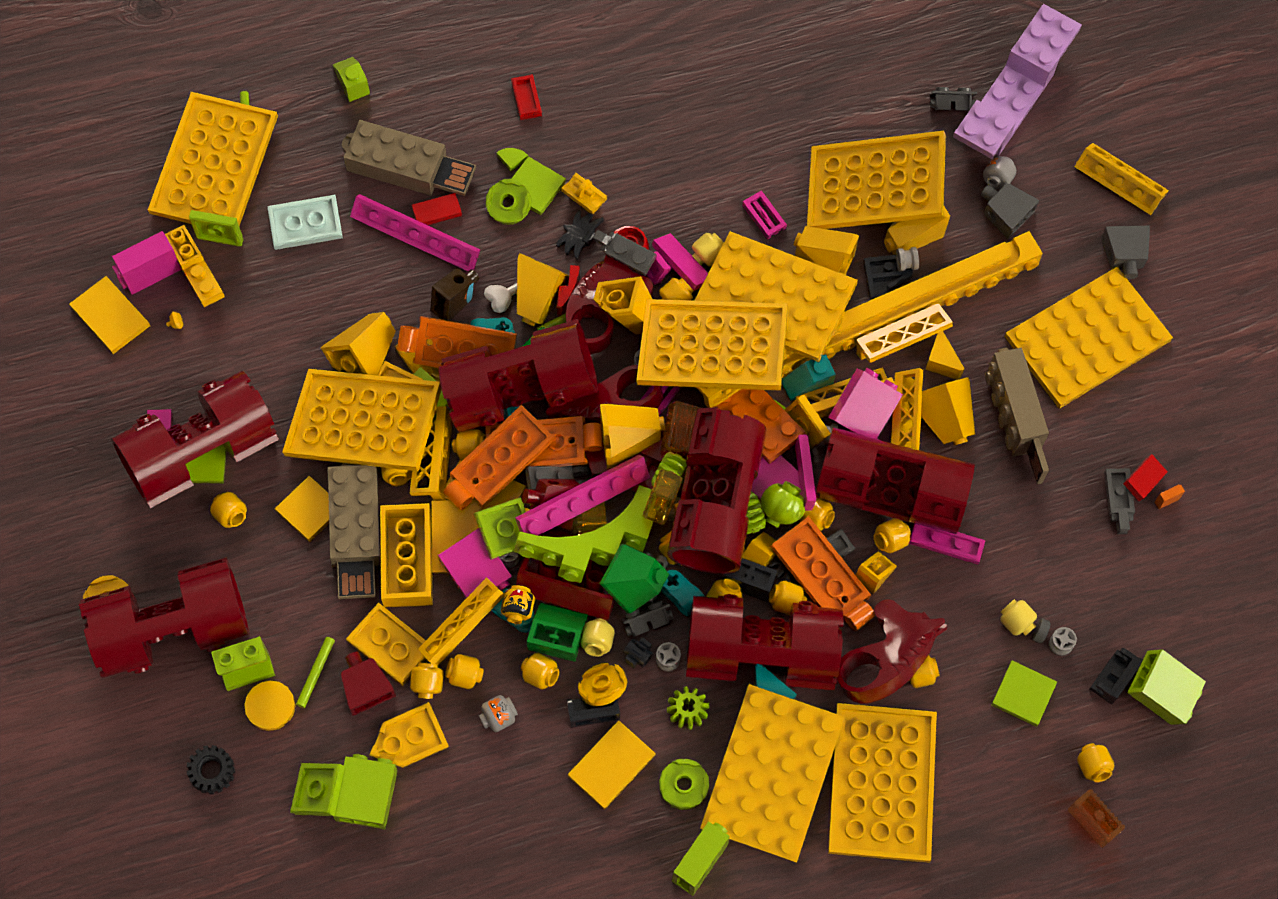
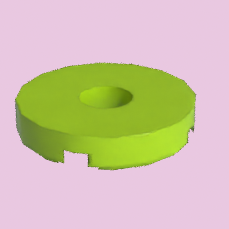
(511, 214)
(684, 798)

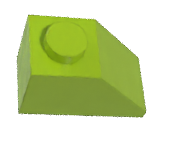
(352, 78)

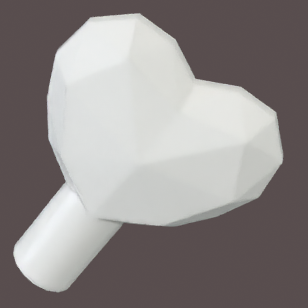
(500, 296)

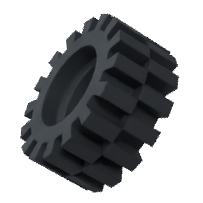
(204, 756)

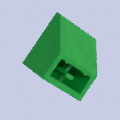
(556, 632)

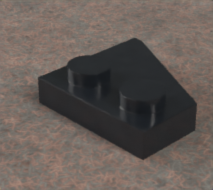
(884, 275)

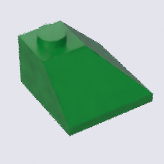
(633, 578)

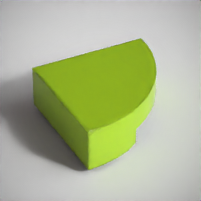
(512, 157)

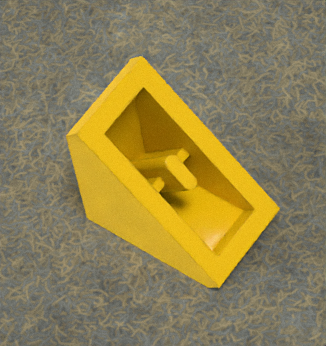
(944, 359)
(760, 550)
(875, 571)

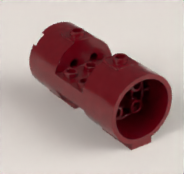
(485, 385)
(158, 456)
(895, 481)
(716, 491)
(122, 632)
(805, 645)

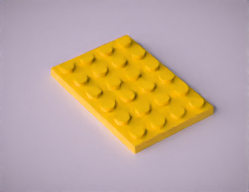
(213, 159)
(877, 180)
(763, 274)
(1088, 337)
(713, 344)
(362, 419)
(773, 772)
(883, 783)

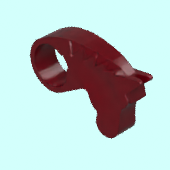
(582, 298)
(608, 393)
(899, 655)

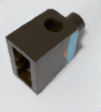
(452, 293)

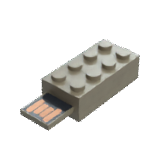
(404, 160)
(1018, 408)
(354, 528)

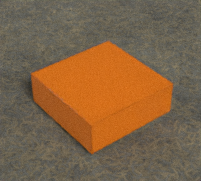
(1169, 496)

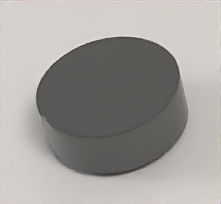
(1041, 630)

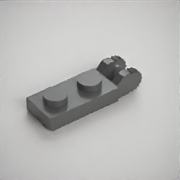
(534, 473)

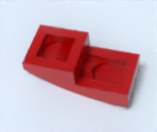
(565, 291)

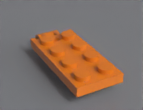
(450, 339)
(780, 426)
(561, 452)
(498, 459)
(823, 573)

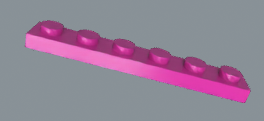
(415, 233)
(583, 496)

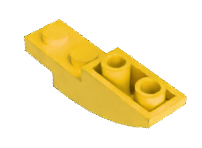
(194, 266)

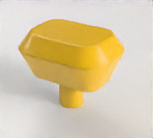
(175, 321)

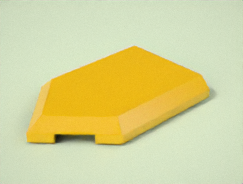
(410, 737)

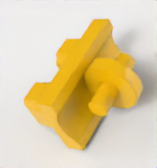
(584, 193)

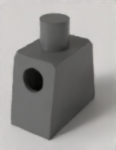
(1008, 208)
(1127, 248)

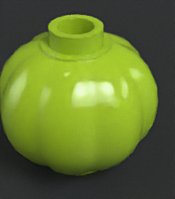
(782, 504)

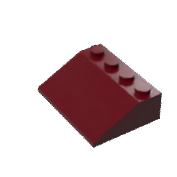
(582, 597)

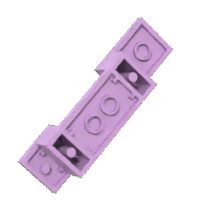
(1020, 83)

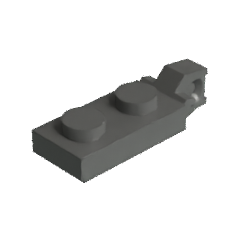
(626, 251)
(1119, 498)

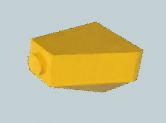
(915, 232)
(826, 248)
(537, 289)
(624, 301)
(361, 346)
(949, 411)
(628, 431)

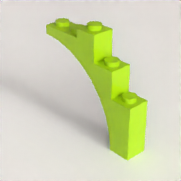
(600, 545)

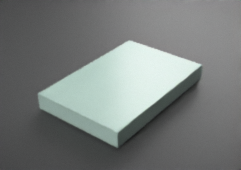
(305, 222)

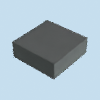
(841, 543)

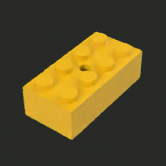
(406, 532)

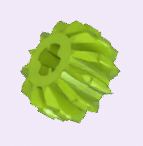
(673, 463)
(755, 515)
(685, 716)

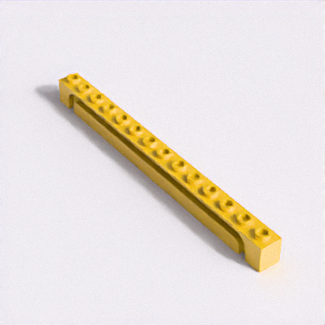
(940, 287)

